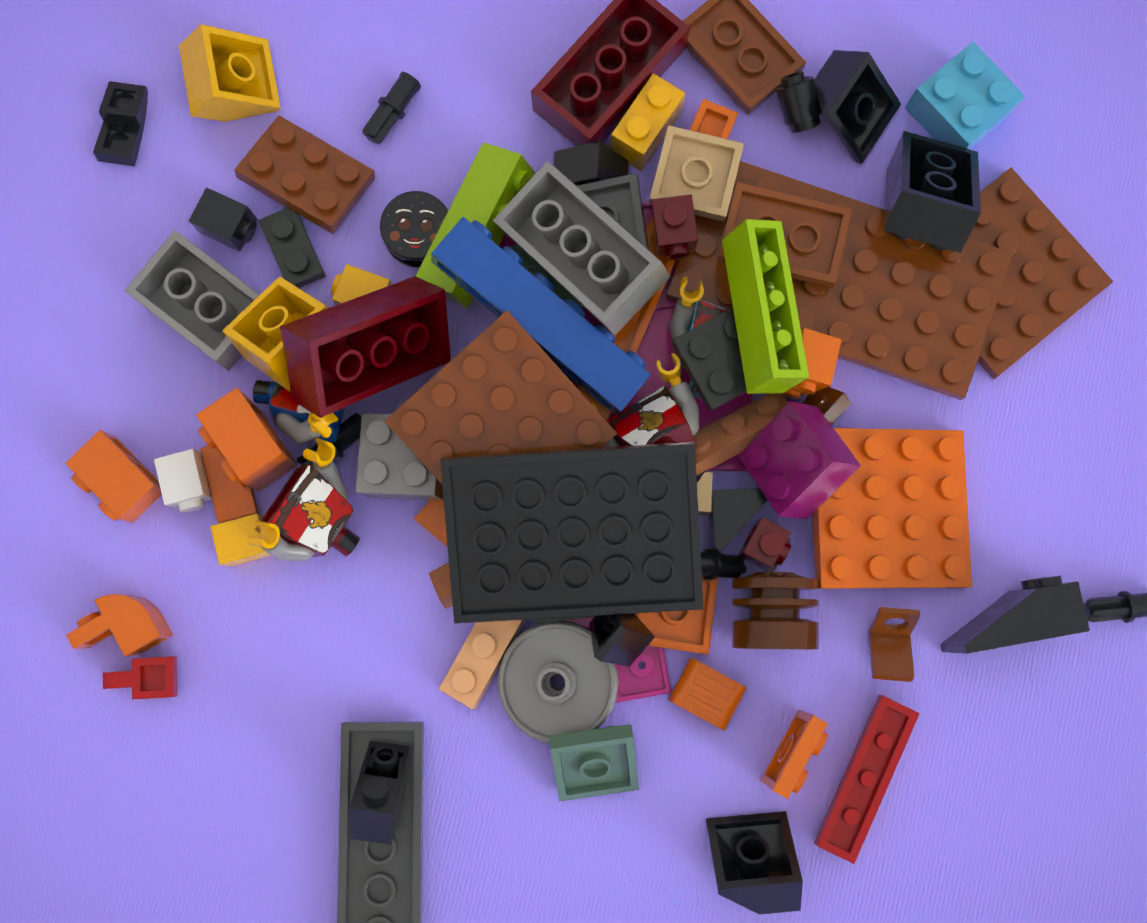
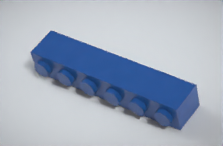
(558, 326)

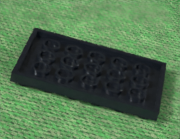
(573, 532)

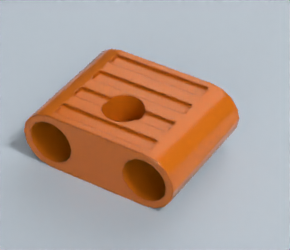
(707, 694)

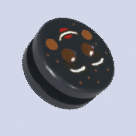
(411, 225)

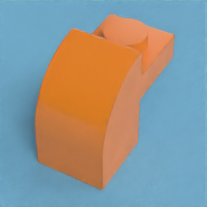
(129, 618)

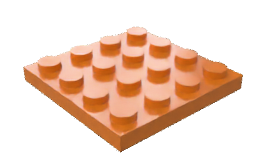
(898, 514)

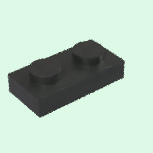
(292, 247)

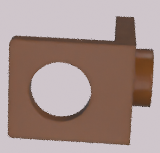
(891, 645)

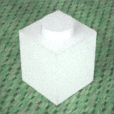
(183, 480)

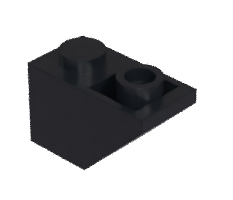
(379, 793)

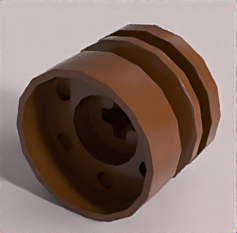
(775, 612)

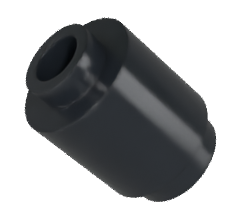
(799, 102)

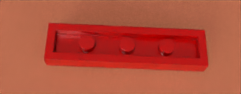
(866, 779)

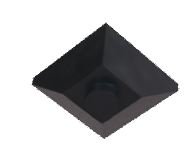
(855, 100)
(756, 861)

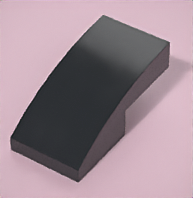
(123, 123)

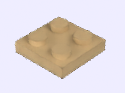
(699, 167)

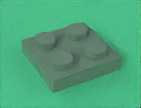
(594, 762)

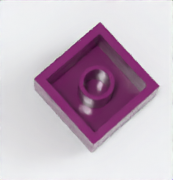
(798, 460)

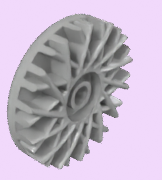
(528, 687)

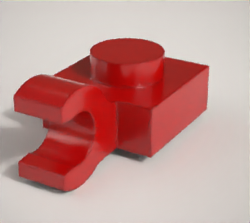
(149, 678)

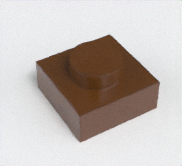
(830, 402)

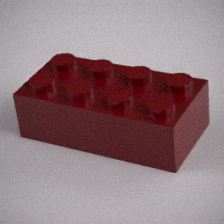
(608, 68)
(366, 345)

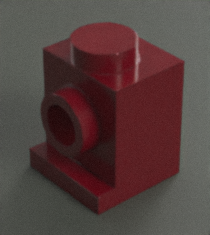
(766, 545)

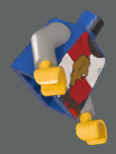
(292, 418)

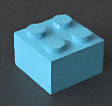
(964, 99)

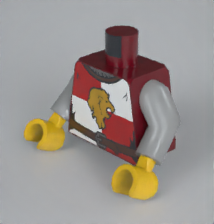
(660, 416)
(308, 512)

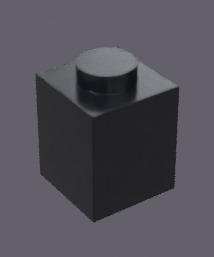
(224, 219)

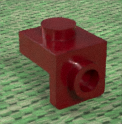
(674, 226)

